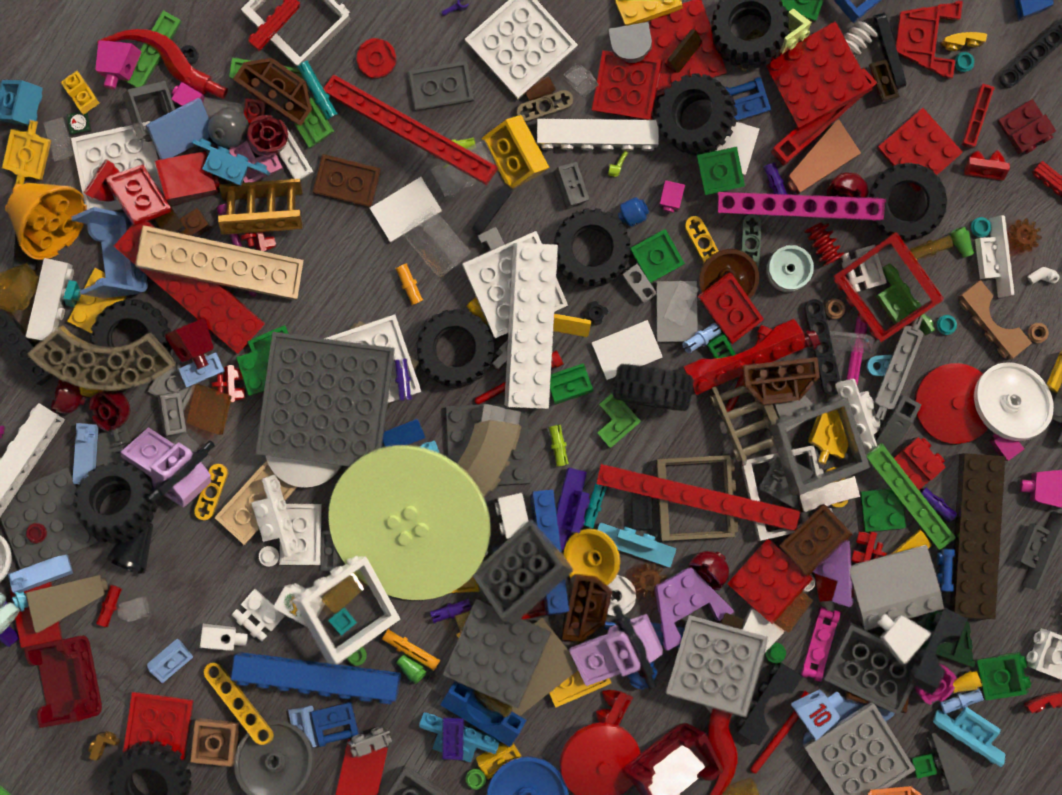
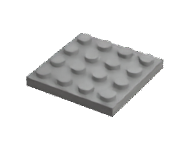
(717, 666)
(859, 754)

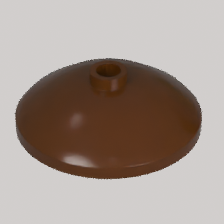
(733, 261)

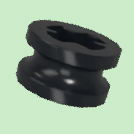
(188, 48)

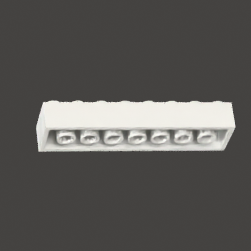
(530, 325)

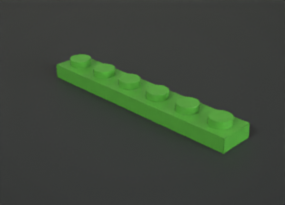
(910, 496)

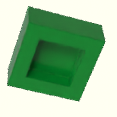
(924, 765)

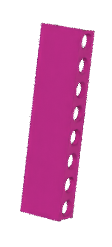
(801, 205)

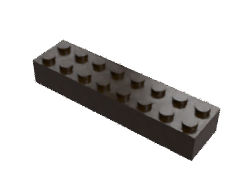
(977, 535)

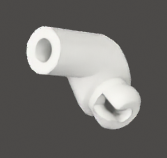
(1043, 274)

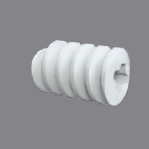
(858, 35)

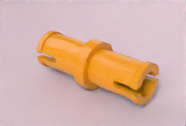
(409, 284)

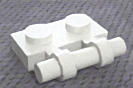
(870, 270)
(261, 609)

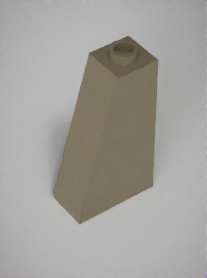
(60, 601)

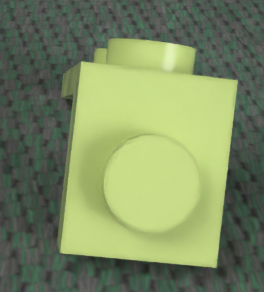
(799, 30)

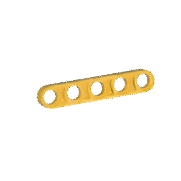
(247, 708)

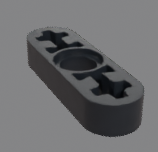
(492, 209)

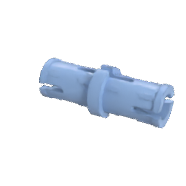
(701, 338)
(961, 701)

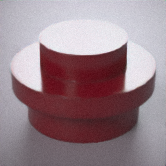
(812, 339)
(36, 533)

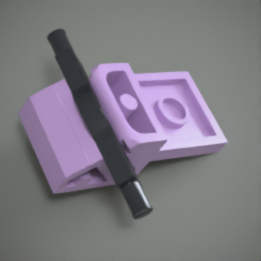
(173, 467)
(624, 650)

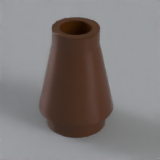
(541, 88)

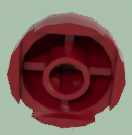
(267, 136)
(848, 185)
(67, 397)
(110, 409)
(711, 568)

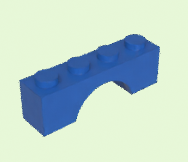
(463, 703)

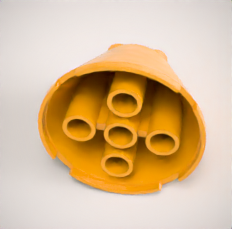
(43, 217)

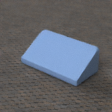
(169, 661)
(303, 719)

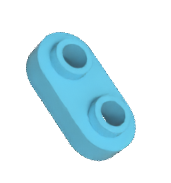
(882, 360)

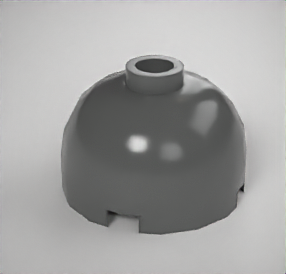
(228, 128)

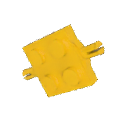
(26, 153)
(829, 436)

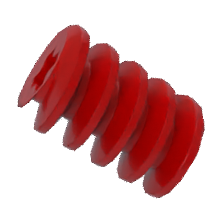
(825, 243)

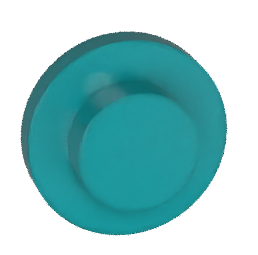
(964, 62)
(980, 227)
(946, 324)

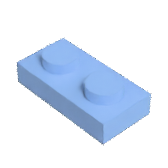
(193, 376)

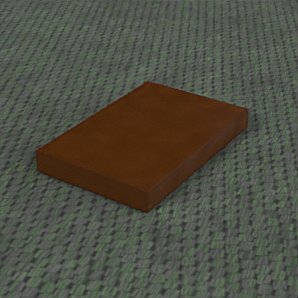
(346, 180)
(815, 540)

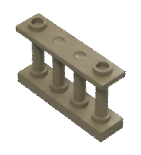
(767, 409)

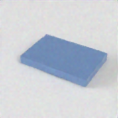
(177, 129)

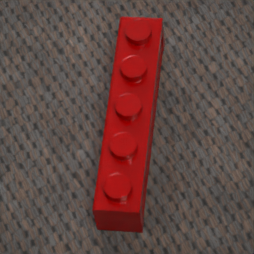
(273, 24)
(977, 116)
(1049, 177)

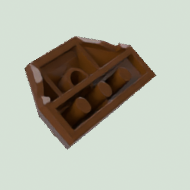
(276, 88)
(781, 379)
(587, 605)

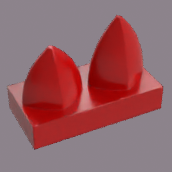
(993, 168)
(96, 187)
(619, 702)

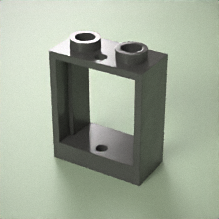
(144, 92)

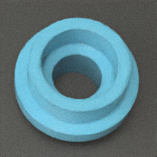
(20, 600)

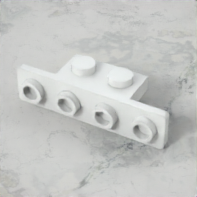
(995, 258)
(863, 412)
(274, 518)

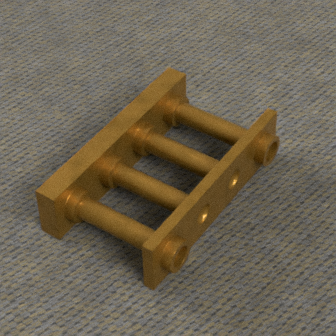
(264, 221)

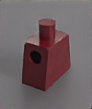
(191, 342)

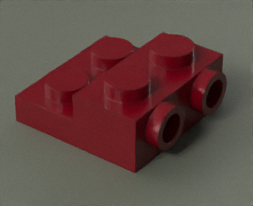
(1027, 127)

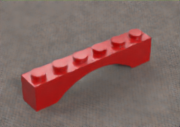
(800, 139)
(779, 343)

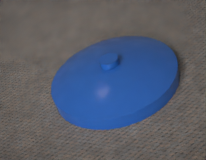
(527, 777)

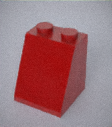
(185, 179)

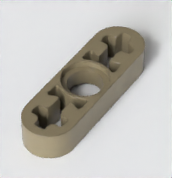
(561, 107)

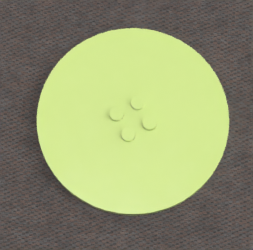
(412, 520)

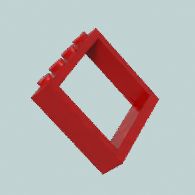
(864, 312)

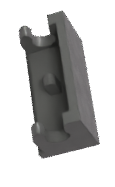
(571, 185)

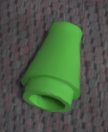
(962, 241)
(411, 669)

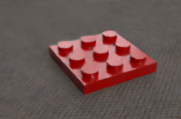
(627, 87)
(920, 143)
(769, 581)
(160, 720)

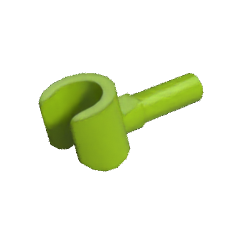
(614, 170)

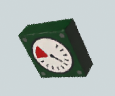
(78, 123)

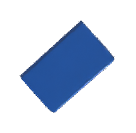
(404, 434)

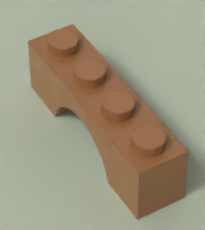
(977, 302)

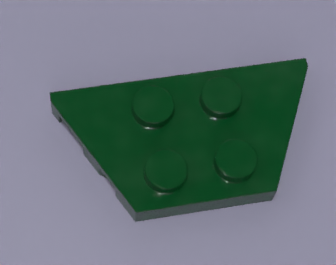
(959, 651)

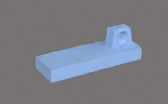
(85, 450)
(40, 573)

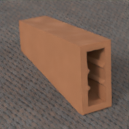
(826, 157)

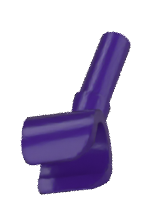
(455, 7)

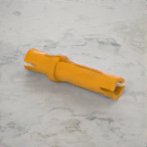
(410, 649)

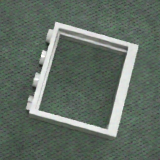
(249, 11)
(813, 457)
(390, 616)

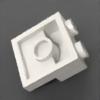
(1046, 653)

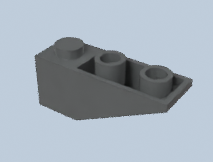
(897, 423)
(953, 769)

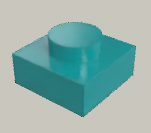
(72, 293)
(342, 621)

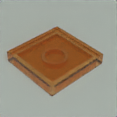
(209, 409)

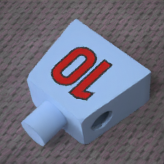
(818, 711)

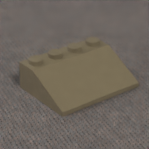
(552, 670)

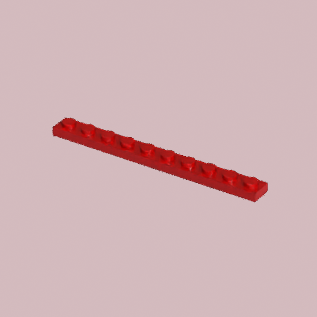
(410, 130)
(698, 497)

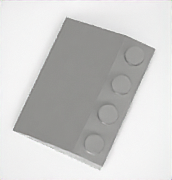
(895, 586)

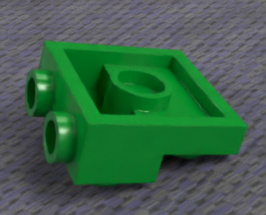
(1004, 676)

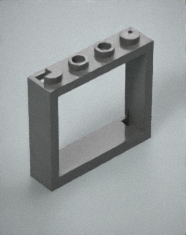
(786, 454)

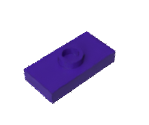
(453, 739)

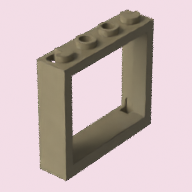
(729, 488)

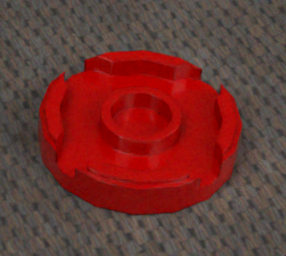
(376, 58)

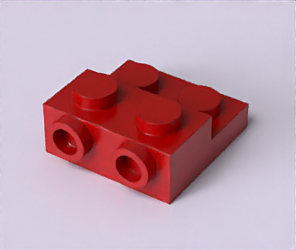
(920, 462)

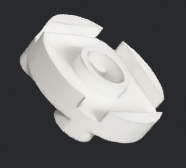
(627, 594)

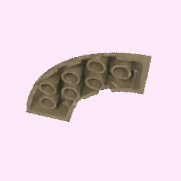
(489, 452)

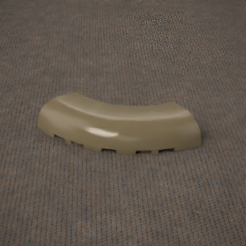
(102, 366)

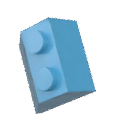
(19, 101)

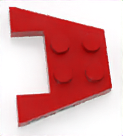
(918, 36)

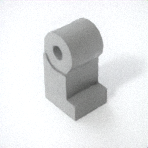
(492, 238)
(639, 283)
(500, 414)

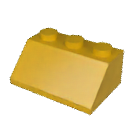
(515, 152)

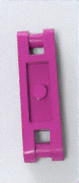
(820, 644)

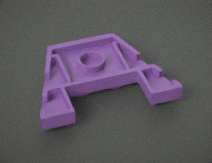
(838, 567)
(682, 596)

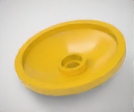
(582, 551)

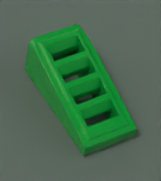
(716, 340)

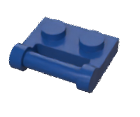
(752, 104)
(944, 576)
(334, 717)

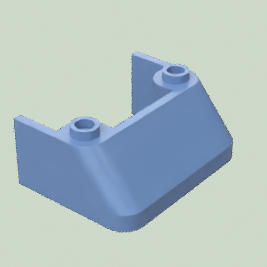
(120, 273)

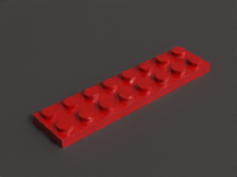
(222, 311)

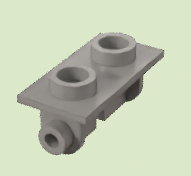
(376, 737)

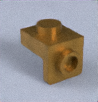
(97, 746)

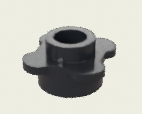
(601, 312)

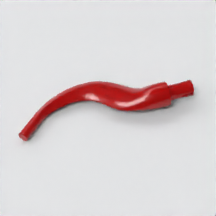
(173, 59)
(724, 747)

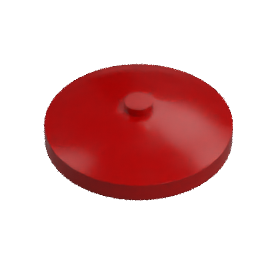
(949, 404)
(597, 758)

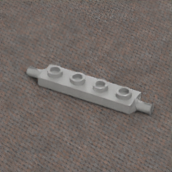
(898, 367)

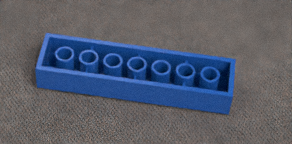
(316, 676)

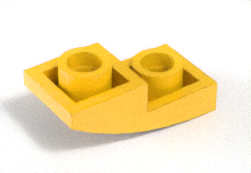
(957, 41)
(80, 92)

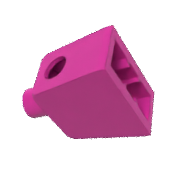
(116, 61)
(1044, 487)

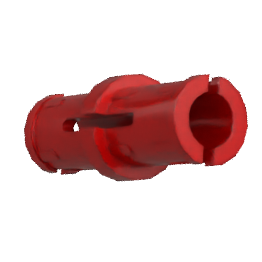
(109, 606)

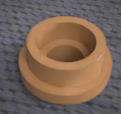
(841, 308)
(1042, 328)

